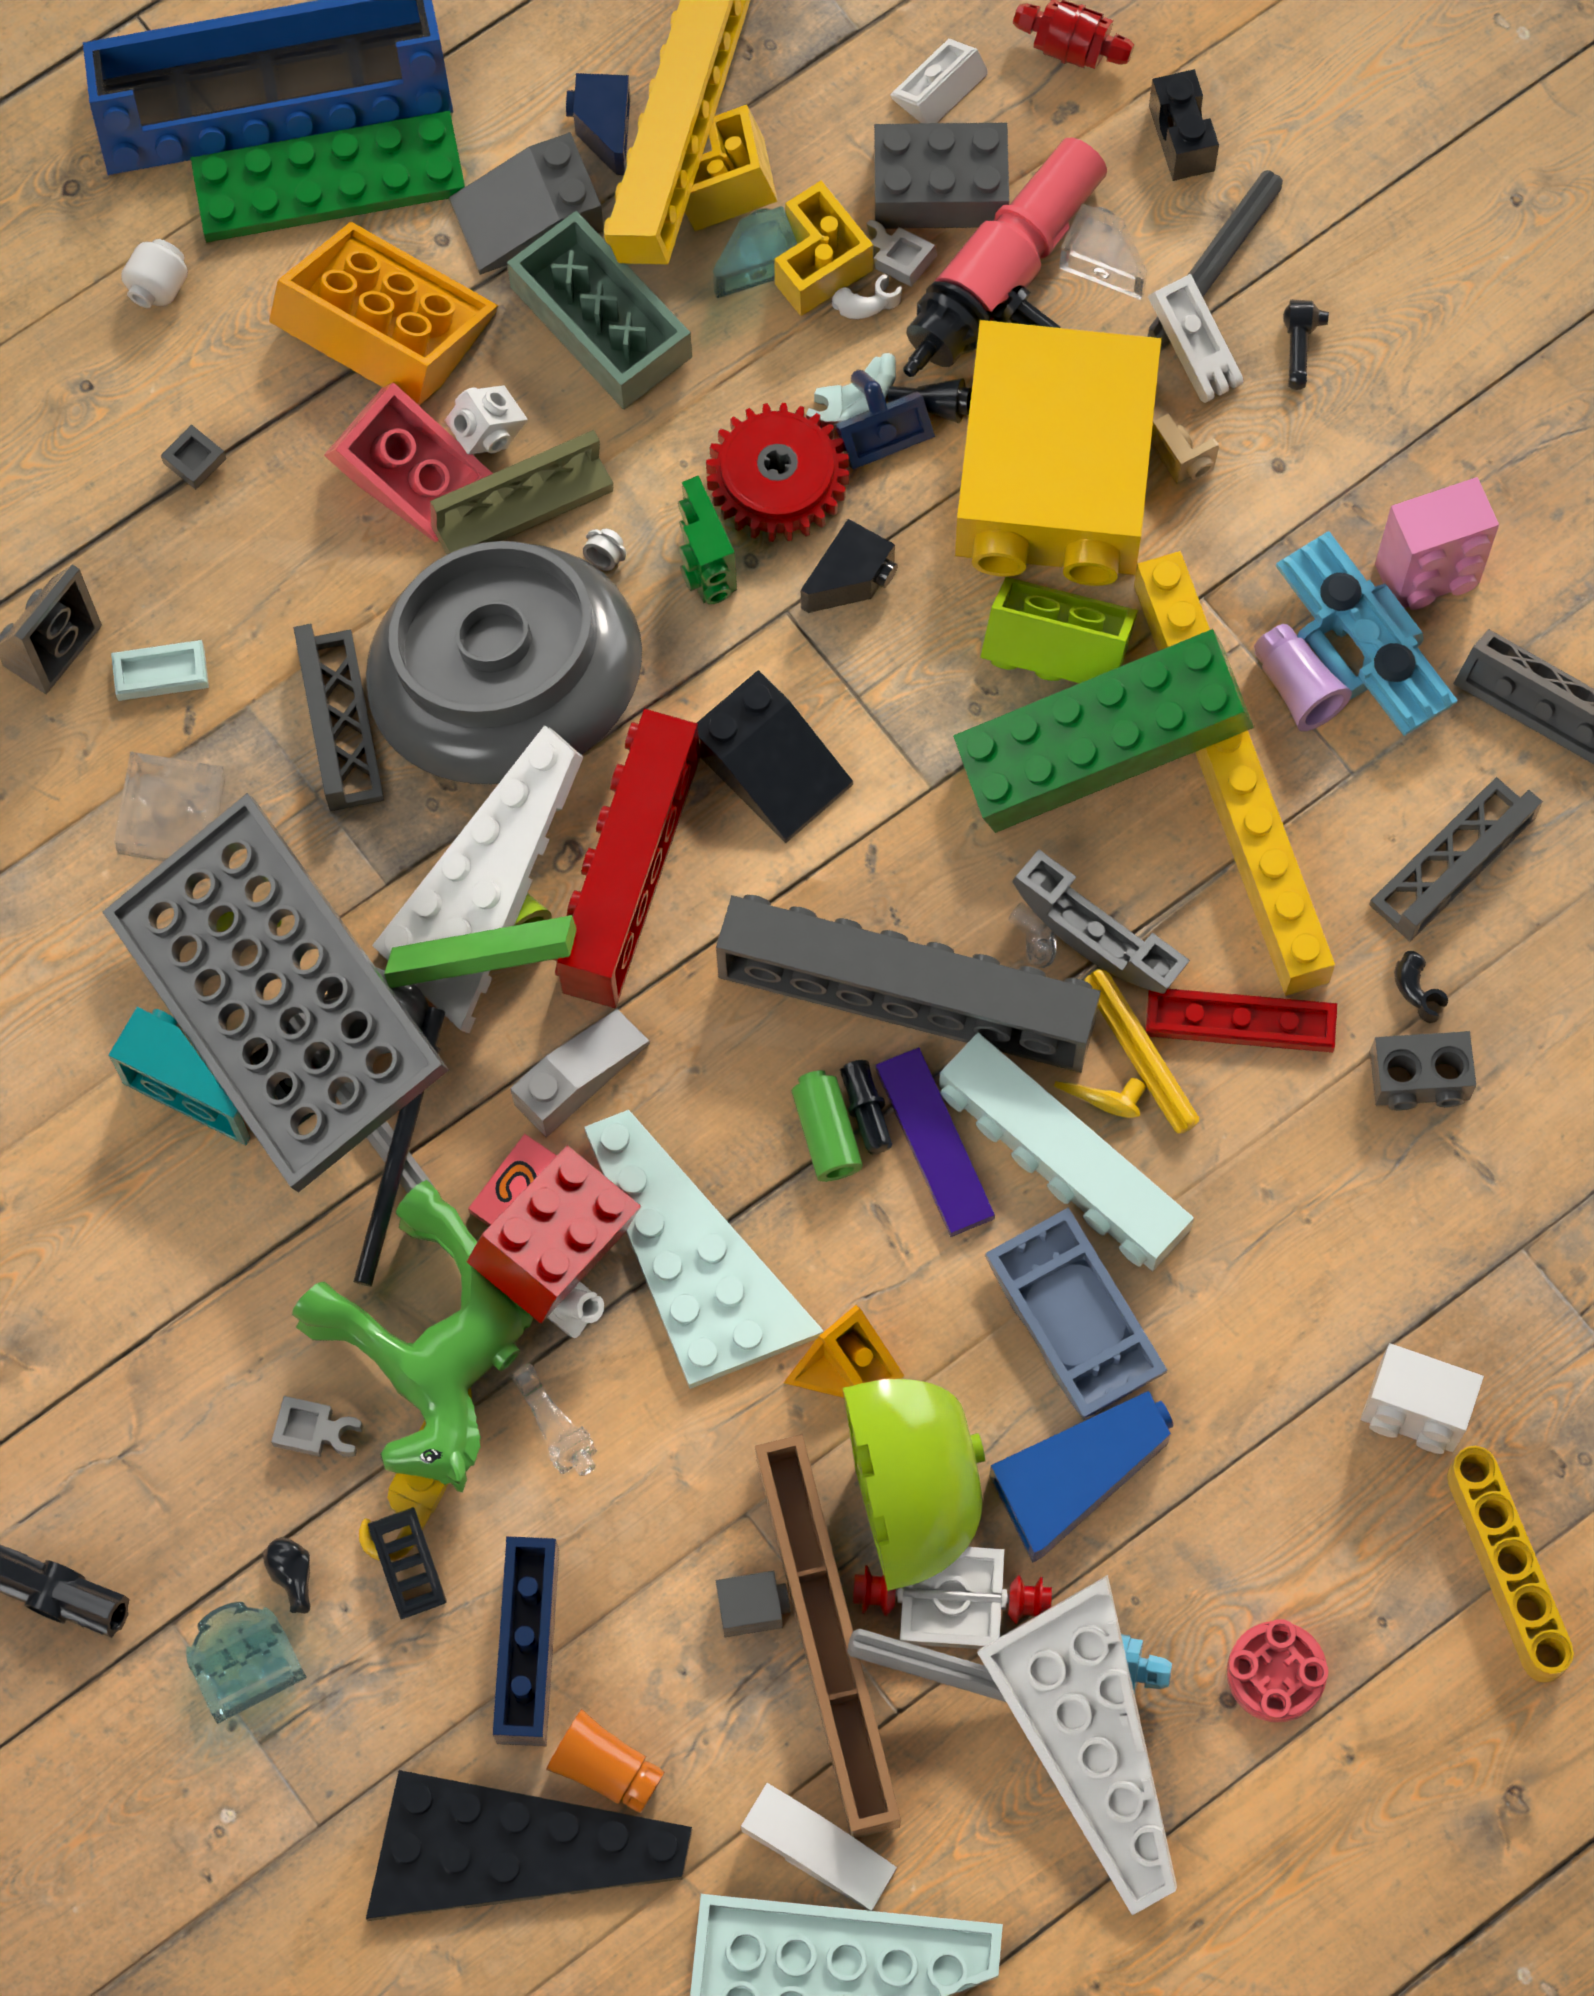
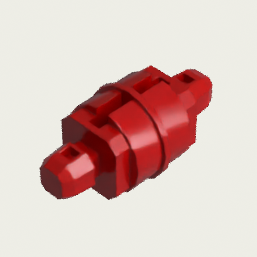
(1073, 33)

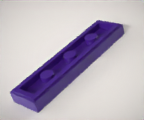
(935, 1142)

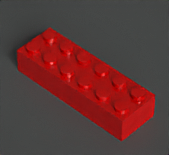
(628, 855)

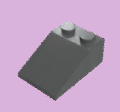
(524, 201)
(50, 630)

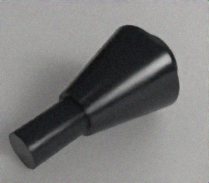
(942, 399)

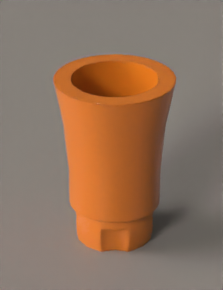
(605, 1764)

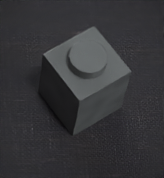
(751, 1603)

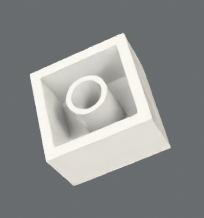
(1421, 1399)

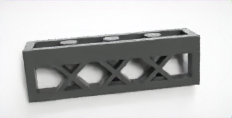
(1531, 692)
(321, 714)
(1467, 863)

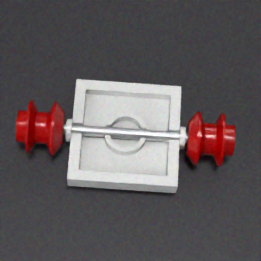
(958, 1604)

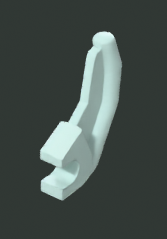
(848, 400)

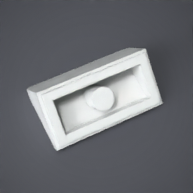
(940, 82)

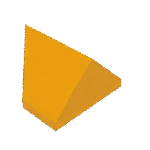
(845, 1357)

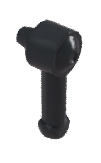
(1301, 319)

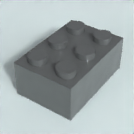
(940, 174)

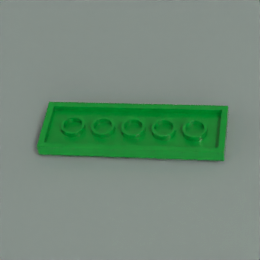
(327, 176)

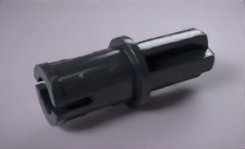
(866, 1106)

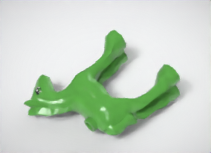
(444, 1360)

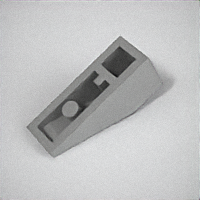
(576, 1071)

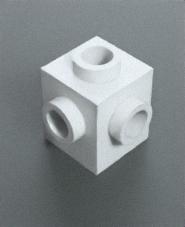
(485, 419)

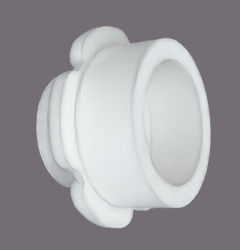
(604, 549)

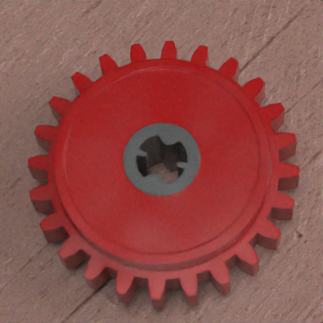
(808, 468)

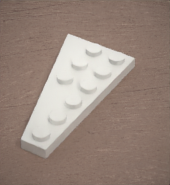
(487, 869)
(1079, 1711)

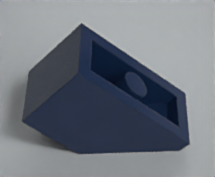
(602, 116)

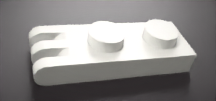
(1196, 338)

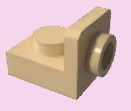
(1177, 451)

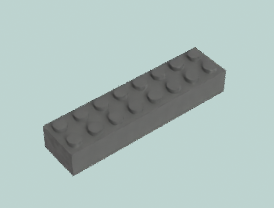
(906, 982)

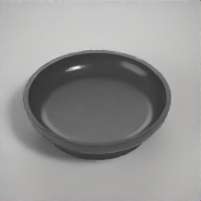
(494, 652)

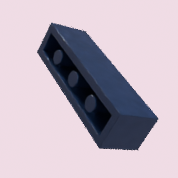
(526, 1641)

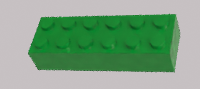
(1103, 731)

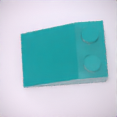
(163, 1065)

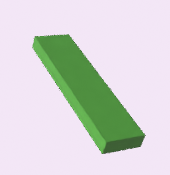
(480, 951)

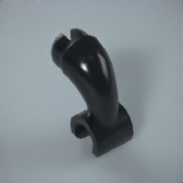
(1408, 982)

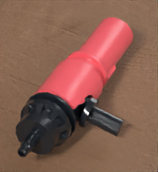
(1002, 260)

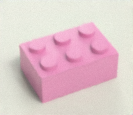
(1437, 544)

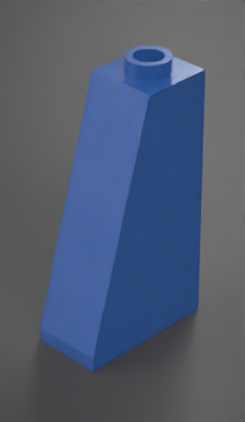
(1075, 1471)

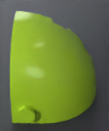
(915, 1475)

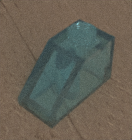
(752, 251)

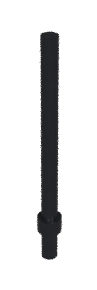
(394, 1167)

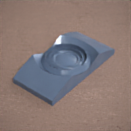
(1075, 1313)

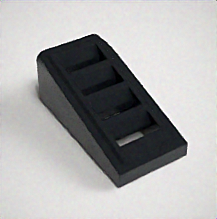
(422, 1602)

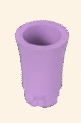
(1301, 678)

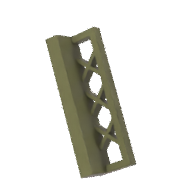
(522, 495)

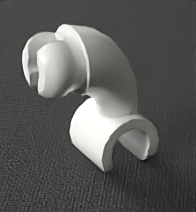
(859, 307)

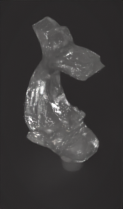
(567, 1444)

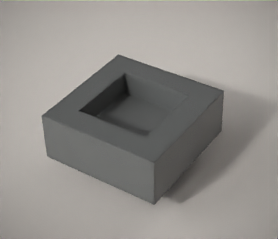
(193, 456)

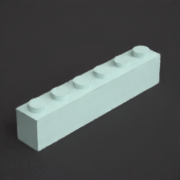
(1064, 1152)

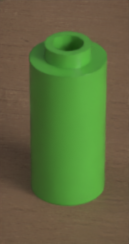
(826, 1126)

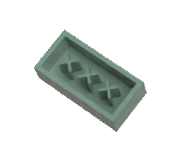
(599, 310)

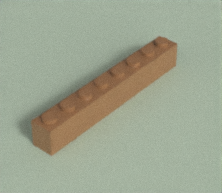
(825, 1637)

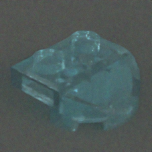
(241, 1659)

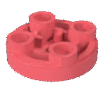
(1277, 1671)

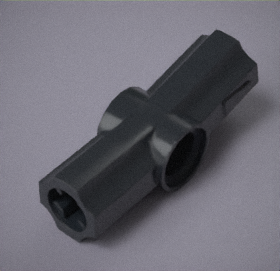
(61, 1593)

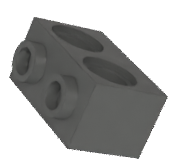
(1419, 1057)

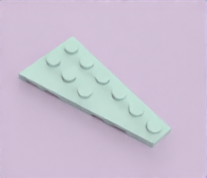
(704, 1278)

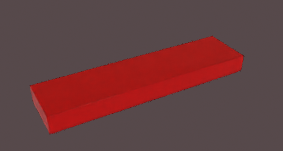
(1242, 1020)

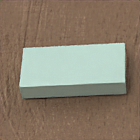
(160, 670)

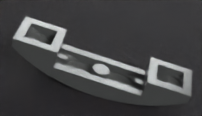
(1092, 932)

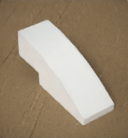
(818, 1847)

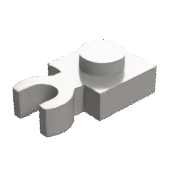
(900, 255)
(308, 1426)

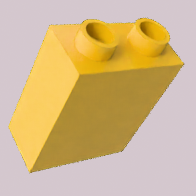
(1057, 451)

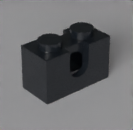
(1192, 142)

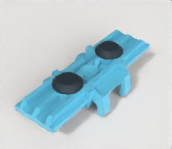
(1379, 626)

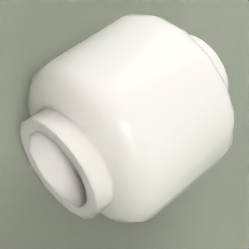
(154, 273)

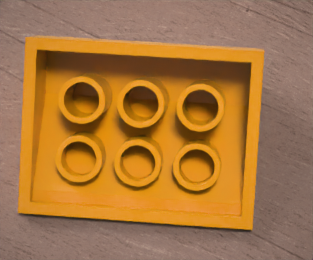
(380, 312)

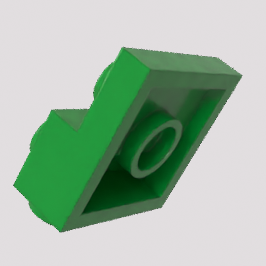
(706, 548)

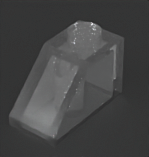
(1103, 252)

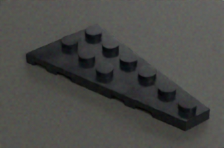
(491, 1846)

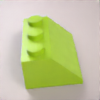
(1056, 632)

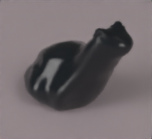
(290, 1568)

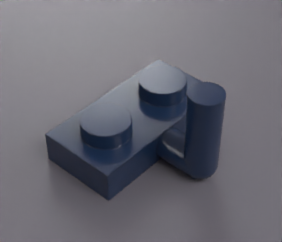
(885, 426)

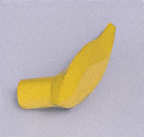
(1116, 1103)

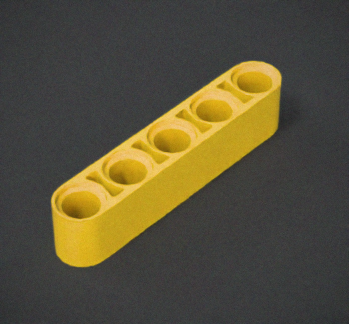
(1507, 1587)

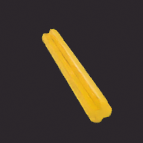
(1143, 1053)

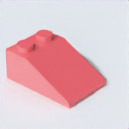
(403, 457)

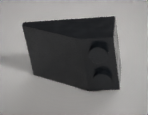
(771, 756)

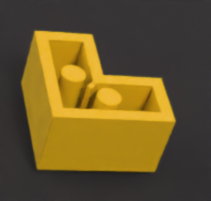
(732, 175)
(828, 250)

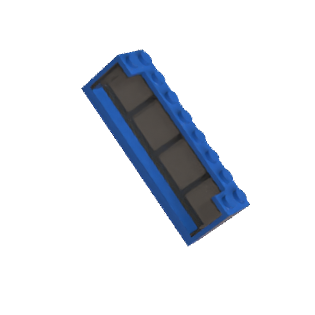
(263, 78)

